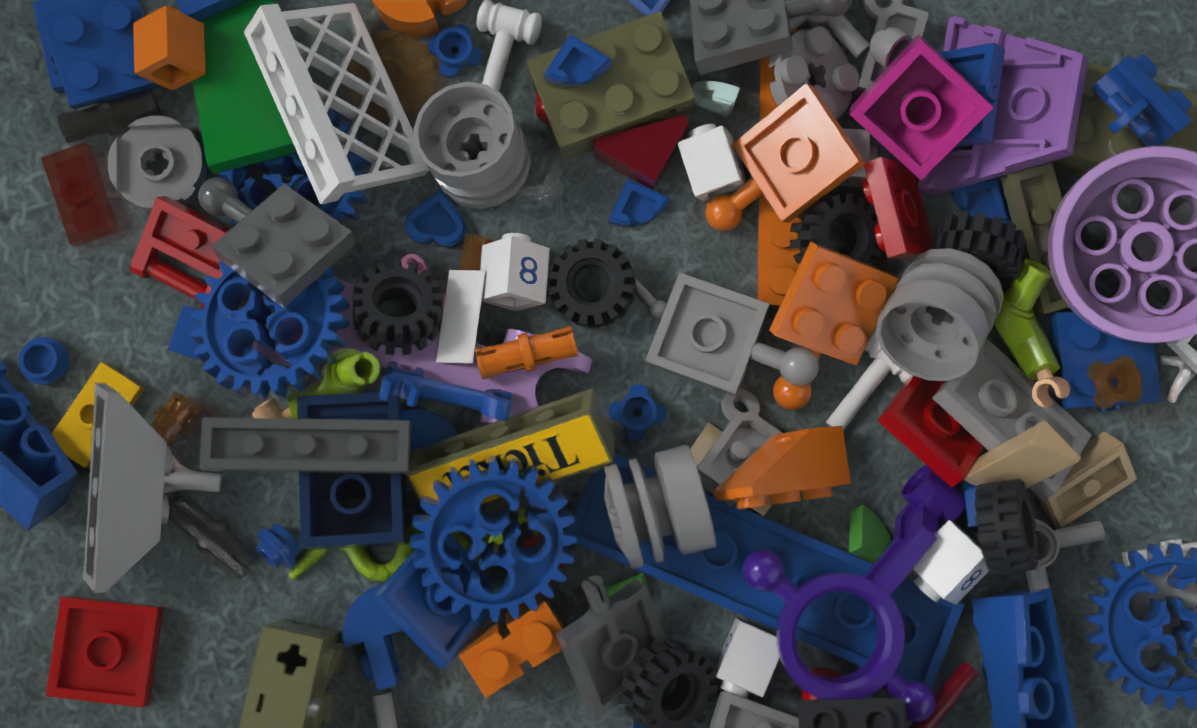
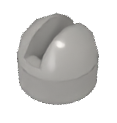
(888, 45)

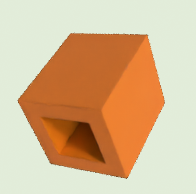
(169, 48)

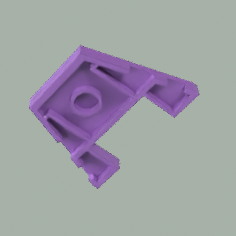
(1034, 109)

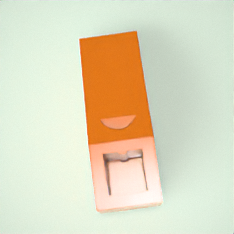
(790, 463)

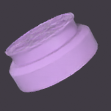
(1158, 177)

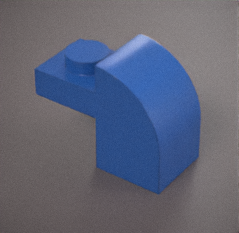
(372, 625)

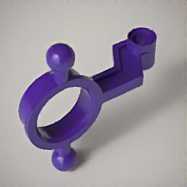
(916, 529)

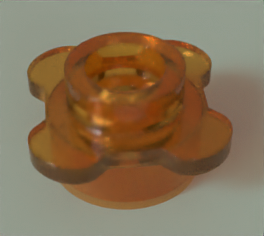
(1128, 379)

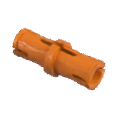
(526, 352)

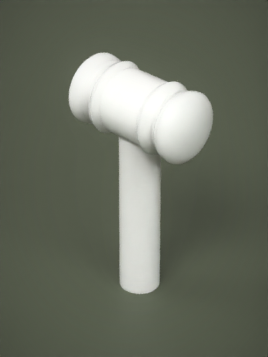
(507, 24)
(866, 384)

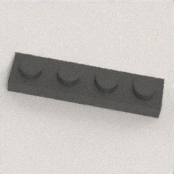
(305, 445)

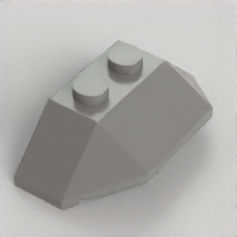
(124, 489)

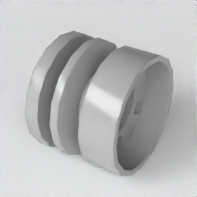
(472, 145)
(940, 314)
(659, 506)

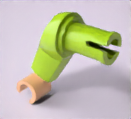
(1026, 336)
(347, 376)

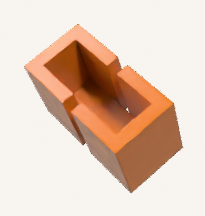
(500, 659)

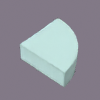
(715, 96)

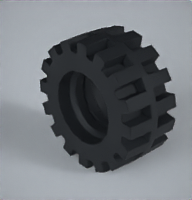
(1006, 527)

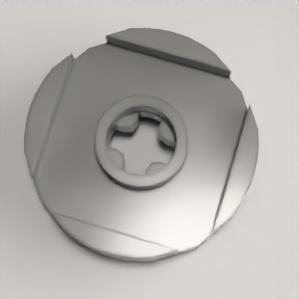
(827, 61)
(140, 144)

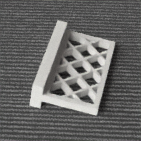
(306, 104)

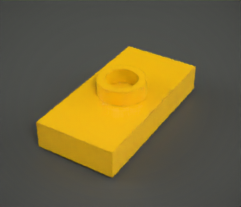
(76, 426)

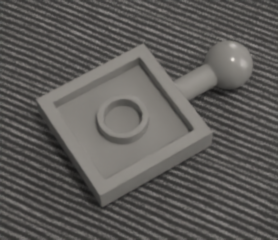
(715, 334)

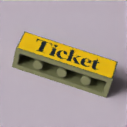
(554, 438)

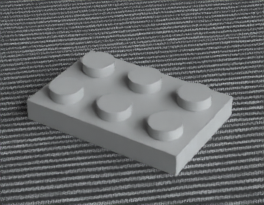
(998, 404)

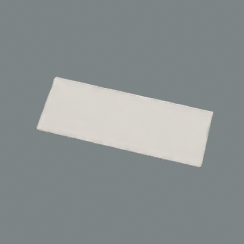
(460, 316)

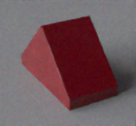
(642, 151)

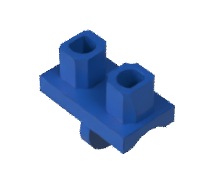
(1141, 102)

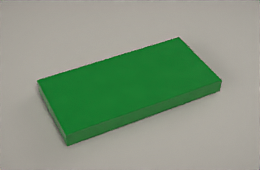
(233, 99)

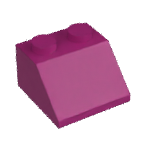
(920, 107)

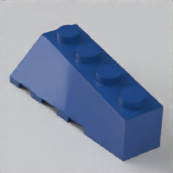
(32, 465)
(1023, 660)

